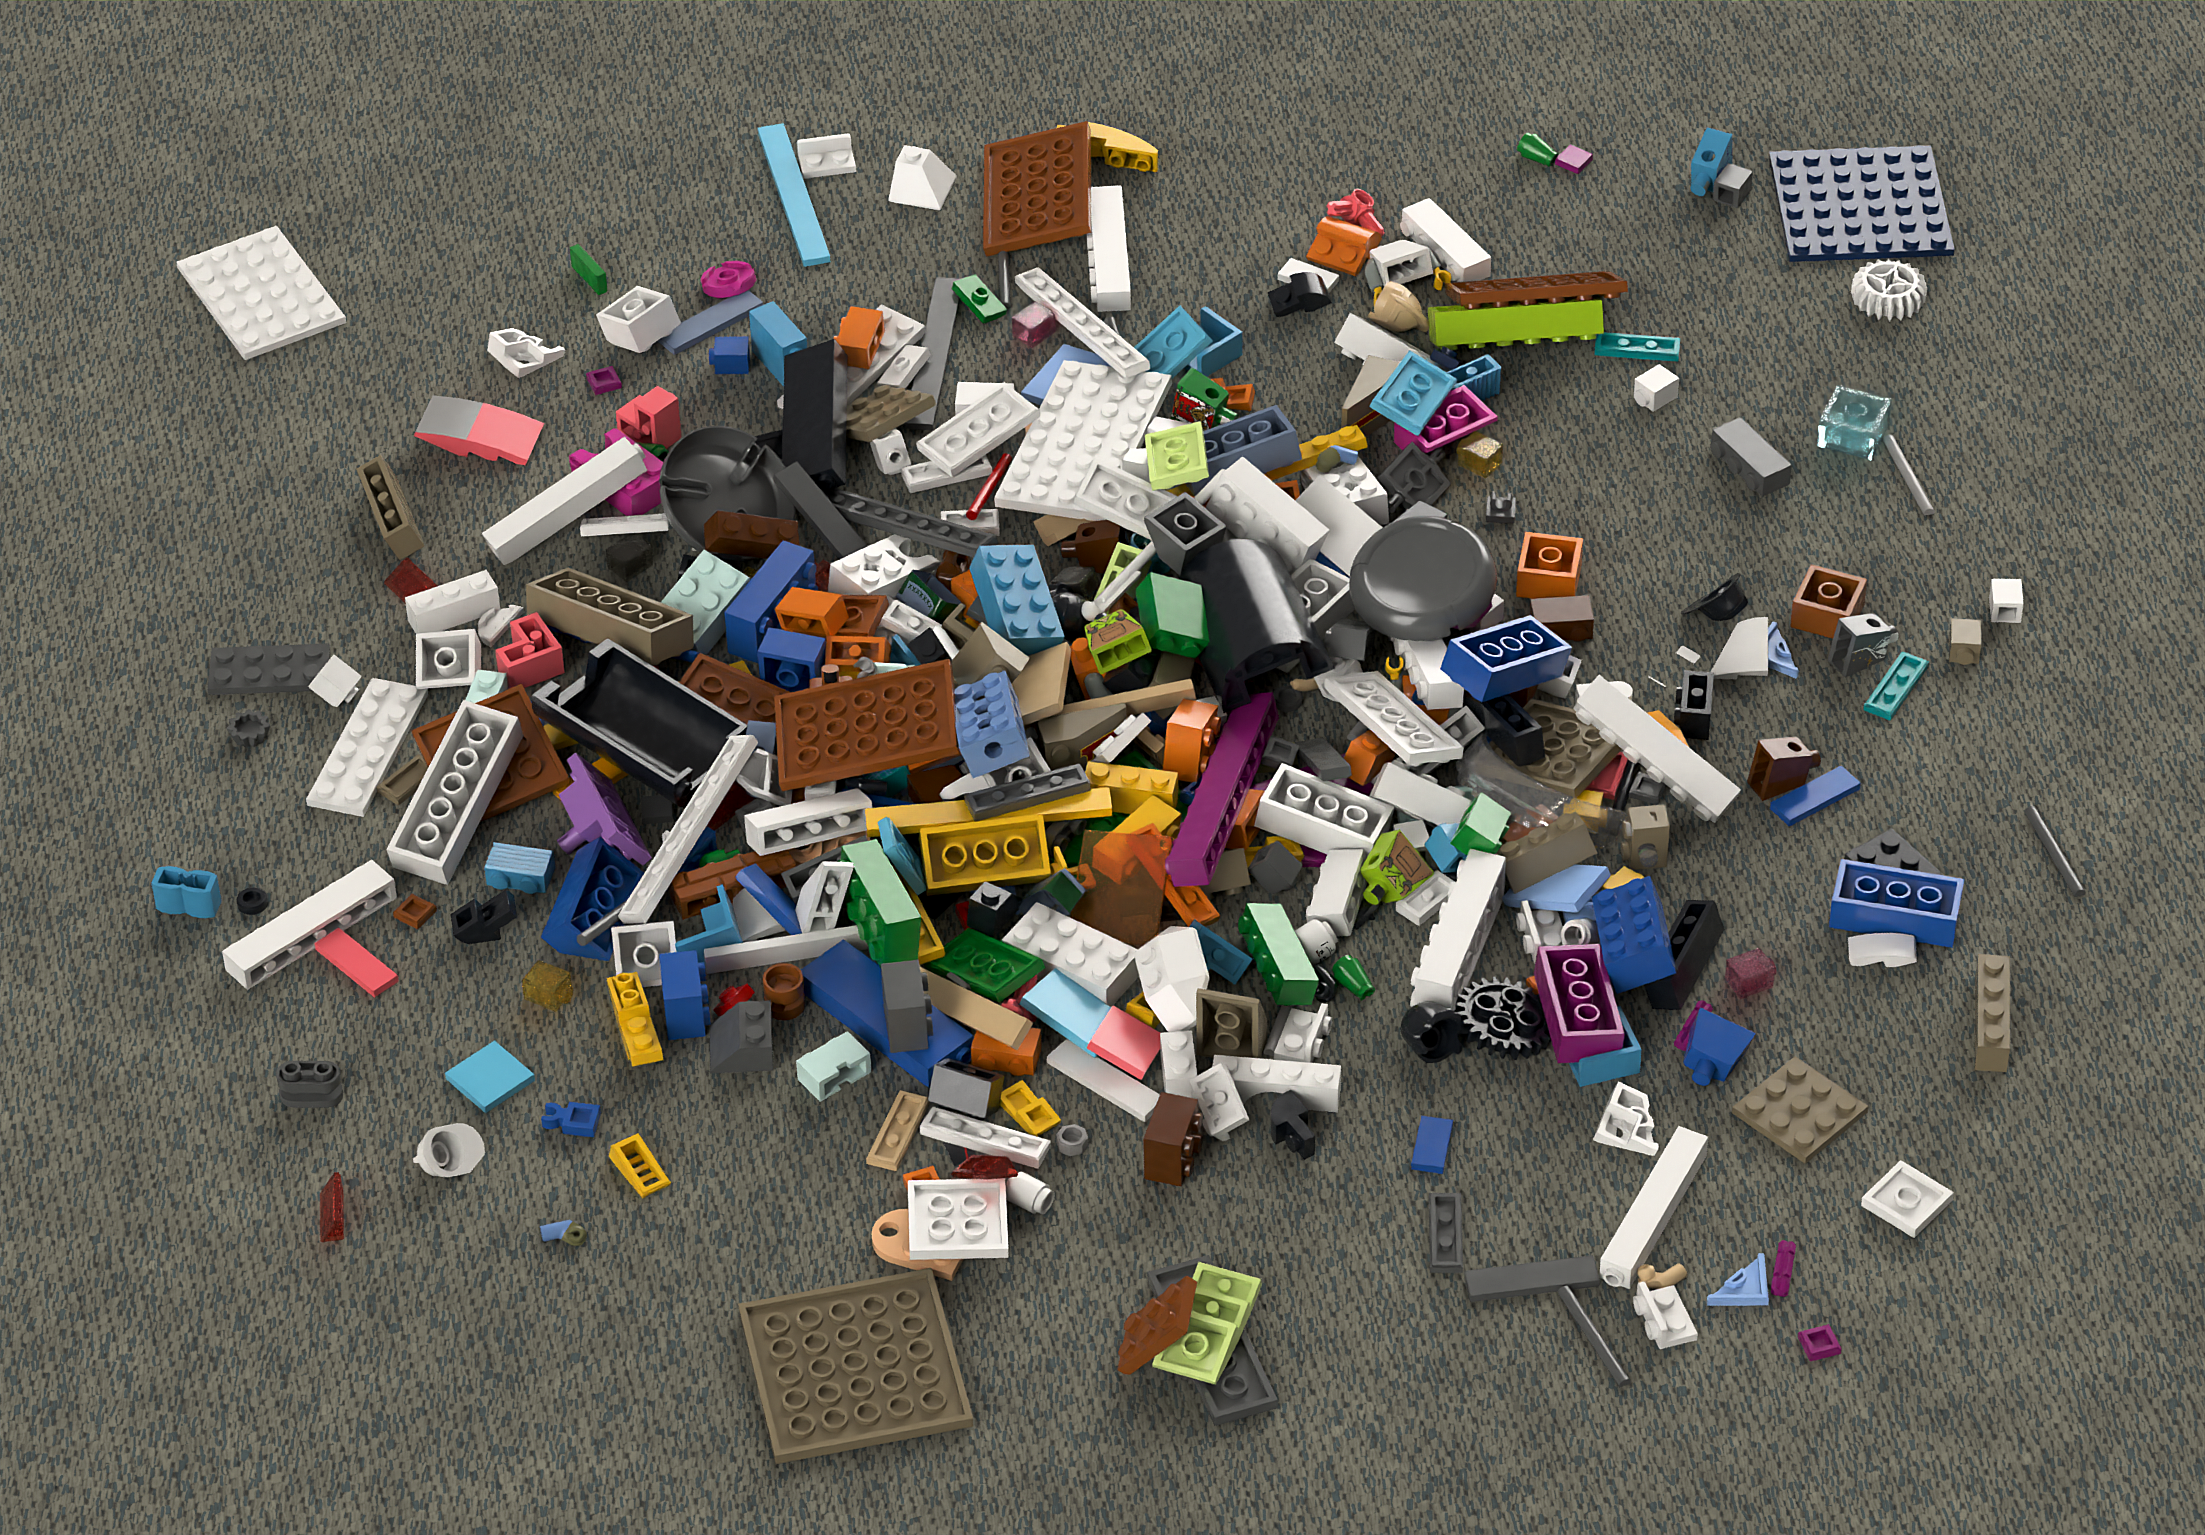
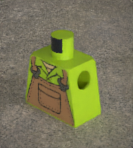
(1115, 640)
(1393, 869)

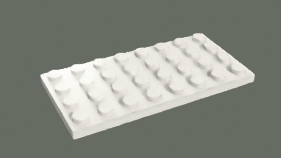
(1082, 418)

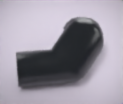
(867, 786)
(1327, 984)

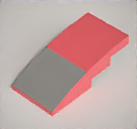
(478, 428)

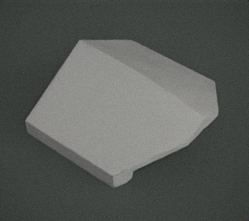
(761, 778)

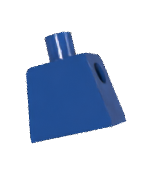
(1715, 1047)

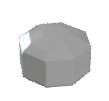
(1072, 1140)

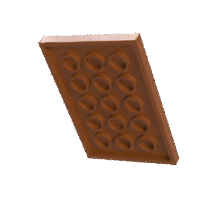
(1037, 188)
(1529, 289)
(866, 725)

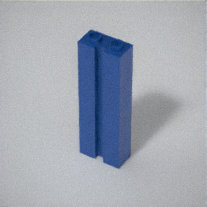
(851, 991)

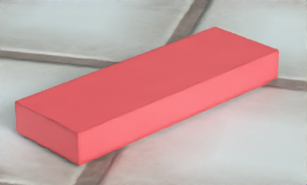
(356, 962)

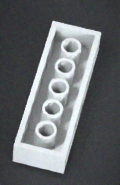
(455, 792)
(1461, 930)

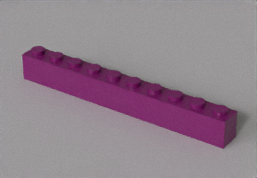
(1222, 792)

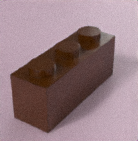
(748, 534)

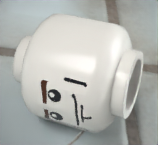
(1317, 940)

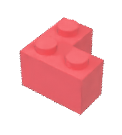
(651, 418)
(532, 655)

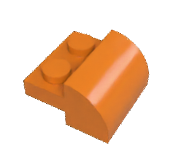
(1342, 245)

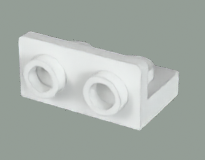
(825, 156)
(1540, 928)
(1303, 1035)
(1218, 1101)
(1664, 1316)

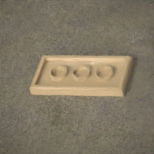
(1043, 683)

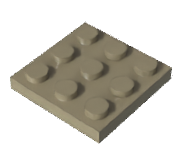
(884, 411)
(1800, 1109)

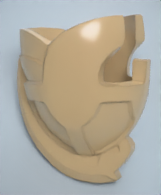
(1398, 310)

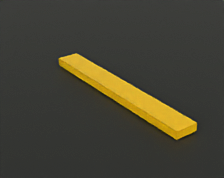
(913, 817)

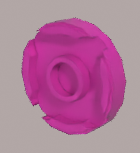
(728, 280)

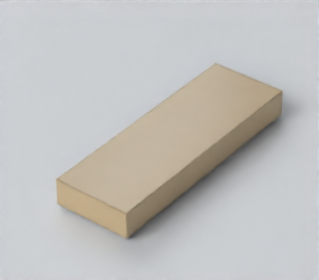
(898, 1130)

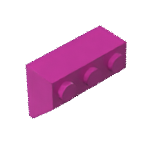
(1456, 417)

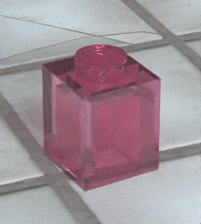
(1033, 324)
(1750, 973)

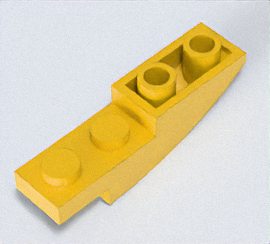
(1122, 148)
(634, 1019)

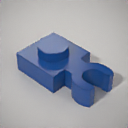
(576, 1119)

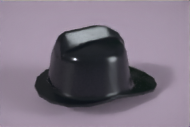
(1722, 602)

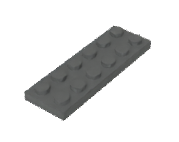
(1243, 1384)

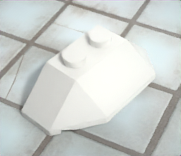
(1170, 974)

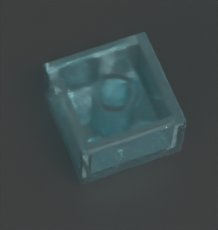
(1854, 422)

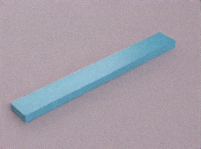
(793, 195)

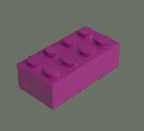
(1577, 1001)

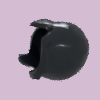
(1068, 609)
(1431, 1019)

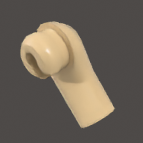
(1660, 1280)

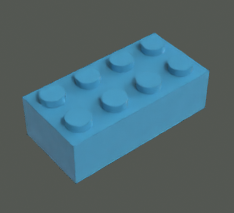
(1016, 597)

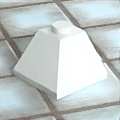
(920, 179)

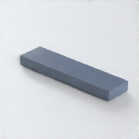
(710, 322)

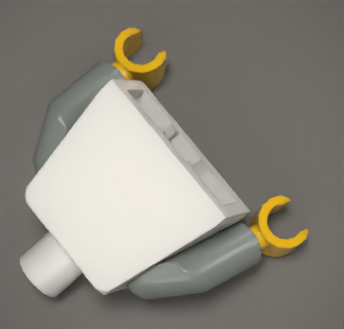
(1402, 263)

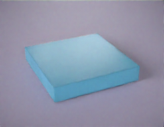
(902, 855)
(490, 1076)

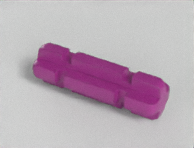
(1682, 1038)
(1783, 1268)

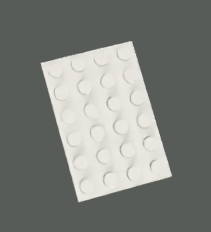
(261, 292)

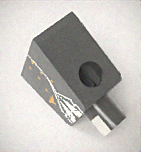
(1861, 642)

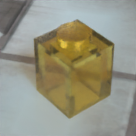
(1480, 454)
(547, 986)

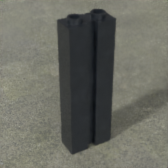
(816, 413)

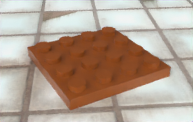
(534, 766)

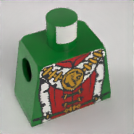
(1201, 400)

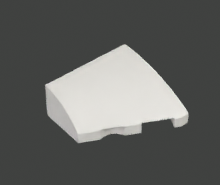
(512, 346)
(1745, 651)
(753, 918)
(1629, 1112)

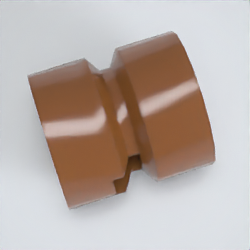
(785, 988)

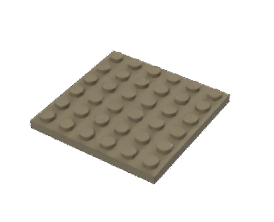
(854, 1365)

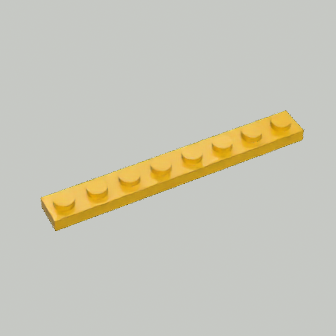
(1347, 437)

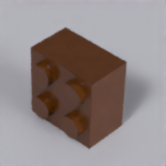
(1172, 1139)

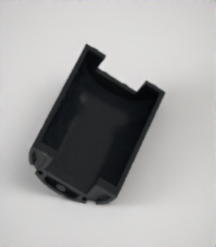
(1251, 618)
(640, 721)

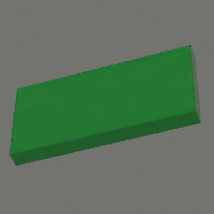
(986, 964)

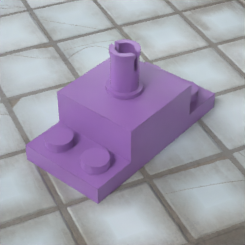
(598, 812)

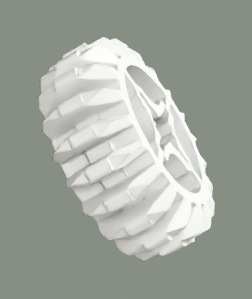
(1889, 289)

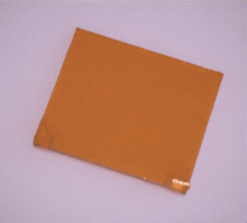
(1122, 884)

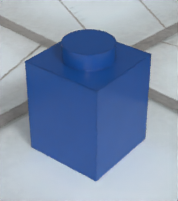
(730, 355)

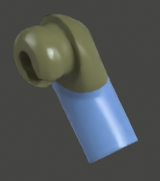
(1334, 455)
(565, 1230)

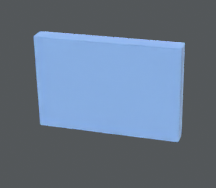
(1040, 384)
(1562, 891)

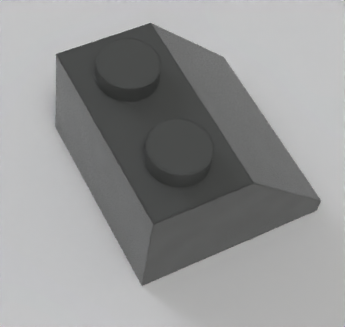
(1183, 530)
(742, 1039)

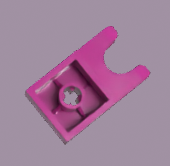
(639, 494)

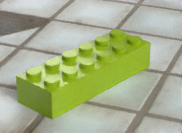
(1526, 323)

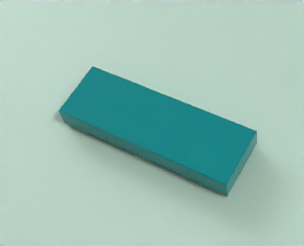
(1637, 346)
(1896, 685)

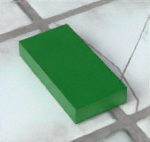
(588, 269)

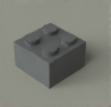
(906, 1006)

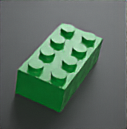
(880, 905)

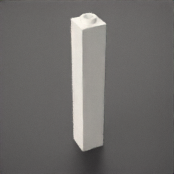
(565, 501)
(1653, 1207)

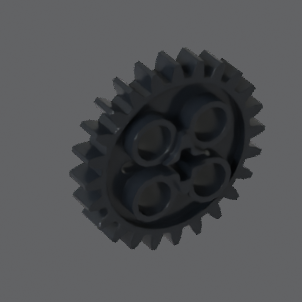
(1503, 1018)

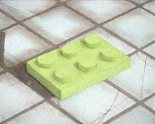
(1176, 456)

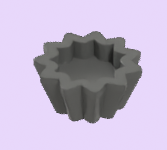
(248, 728)

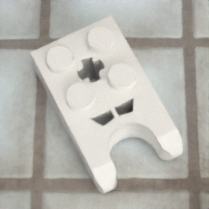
(1356, 484)
(878, 568)
(1025, 768)

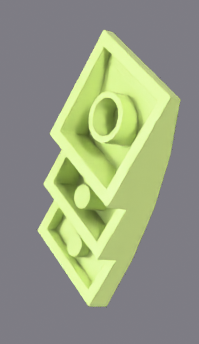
(1215, 1325)

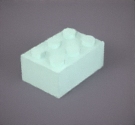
(706, 593)

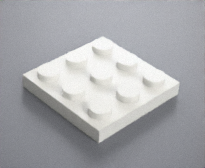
(957, 1219)

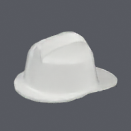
(450, 1145)

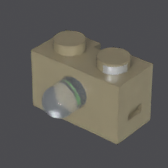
(1645, 837)

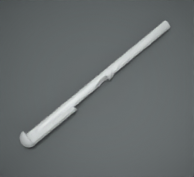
(1131, 572)

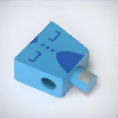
(1703, 168)

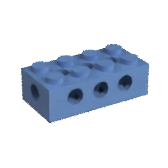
(990, 728)

